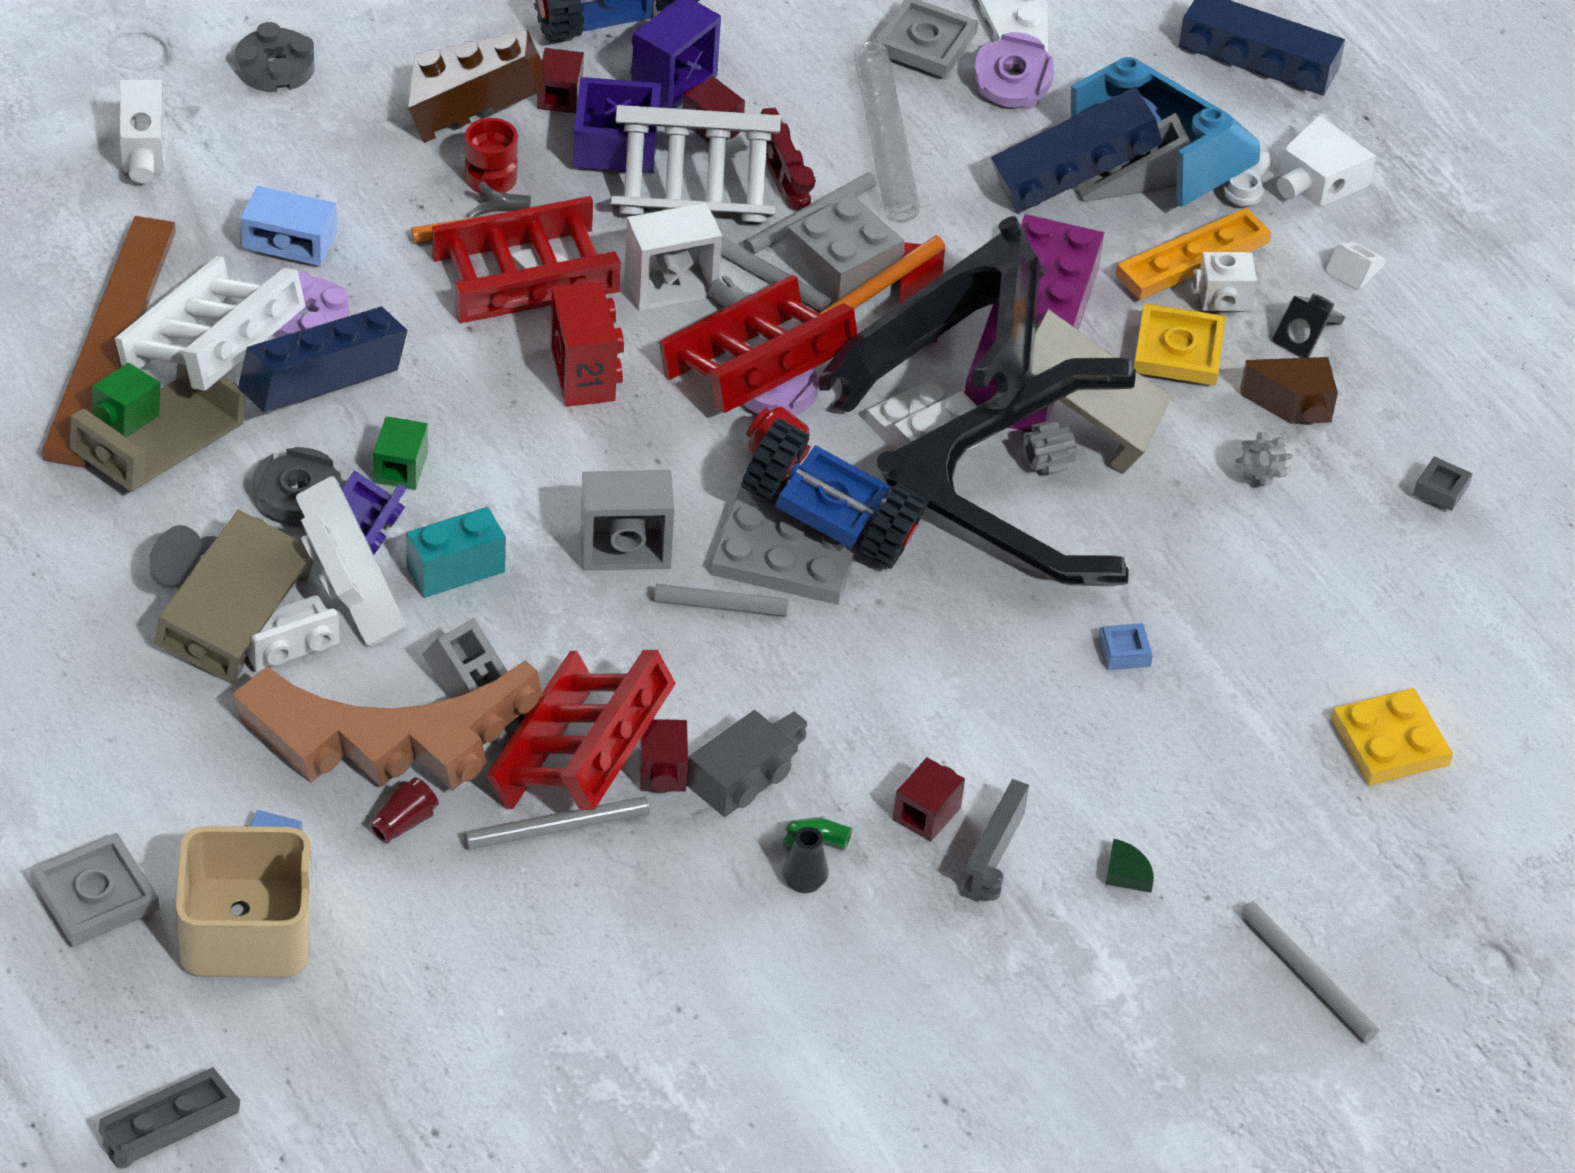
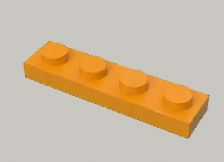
(1178, 258)

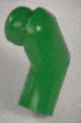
(833, 833)

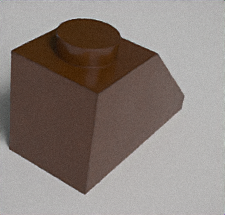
(1292, 388)

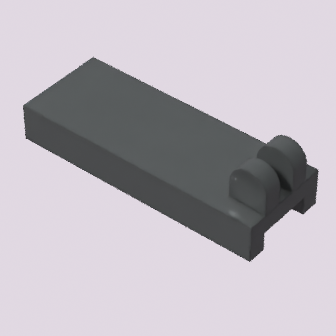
(984, 878)
(167, 1117)

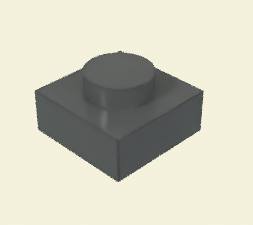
(1443, 483)

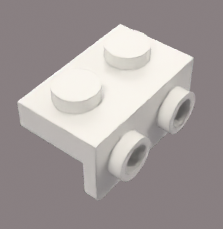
(294, 632)

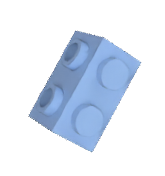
(288, 225)

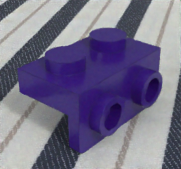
(373, 507)

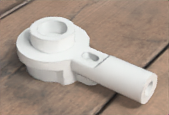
(1246, 187)

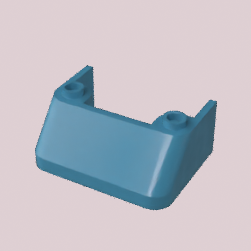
(1219, 142)

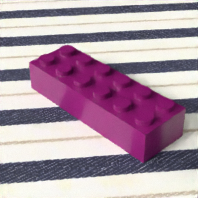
(1071, 266)

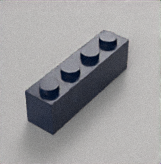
(1262, 43)
(1077, 150)
(322, 359)

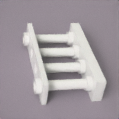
(677, 126)
(218, 346)

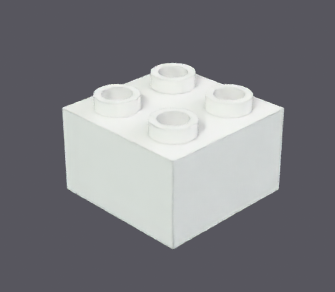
(672, 255)

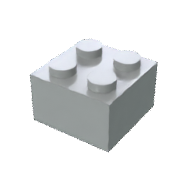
(841, 247)
(627, 520)

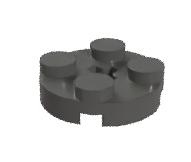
(292, 52)
(276, 475)

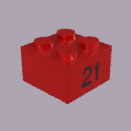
(585, 343)

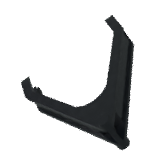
(997, 272)
(931, 461)

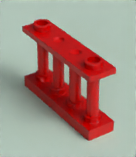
(529, 287)
(769, 364)
(604, 749)

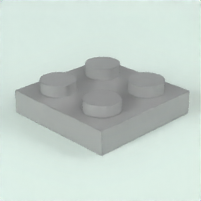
(927, 36)
(95, 889)

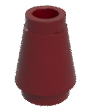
(405, 809)

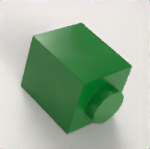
(126, 399)
(400, 452)

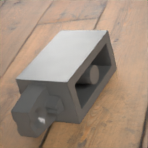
(744, 760)

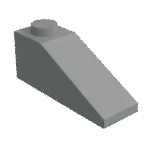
(1145, 172)
(466, 662)

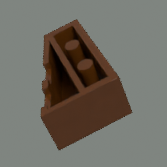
(470, 78)

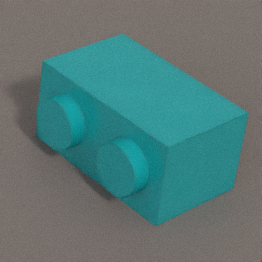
(455, 552)

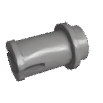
(726, 294)

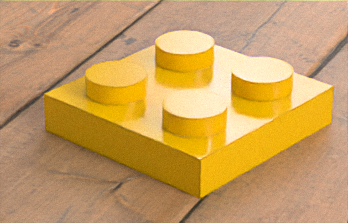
(1179, 344)
(1391, 736)

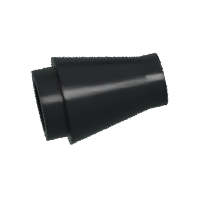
(806, 862)

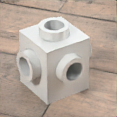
(1226, 281)

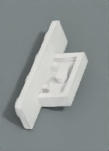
(348, 562)

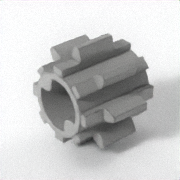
(1049, 447)
(1277, 458)

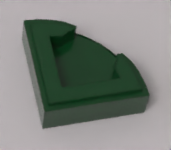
(1129, 868)

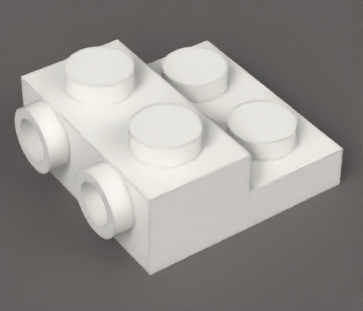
(917, 412)

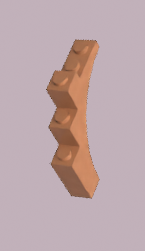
(385, 741)

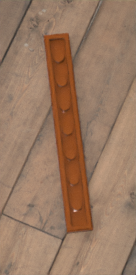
(120, 306)

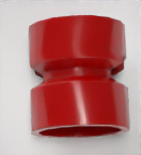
(491, 154)

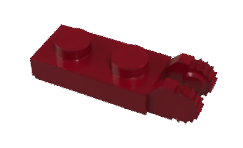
(787, 167)

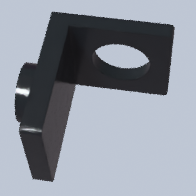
(1316, 312)

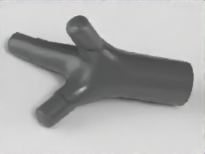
(498, 201)

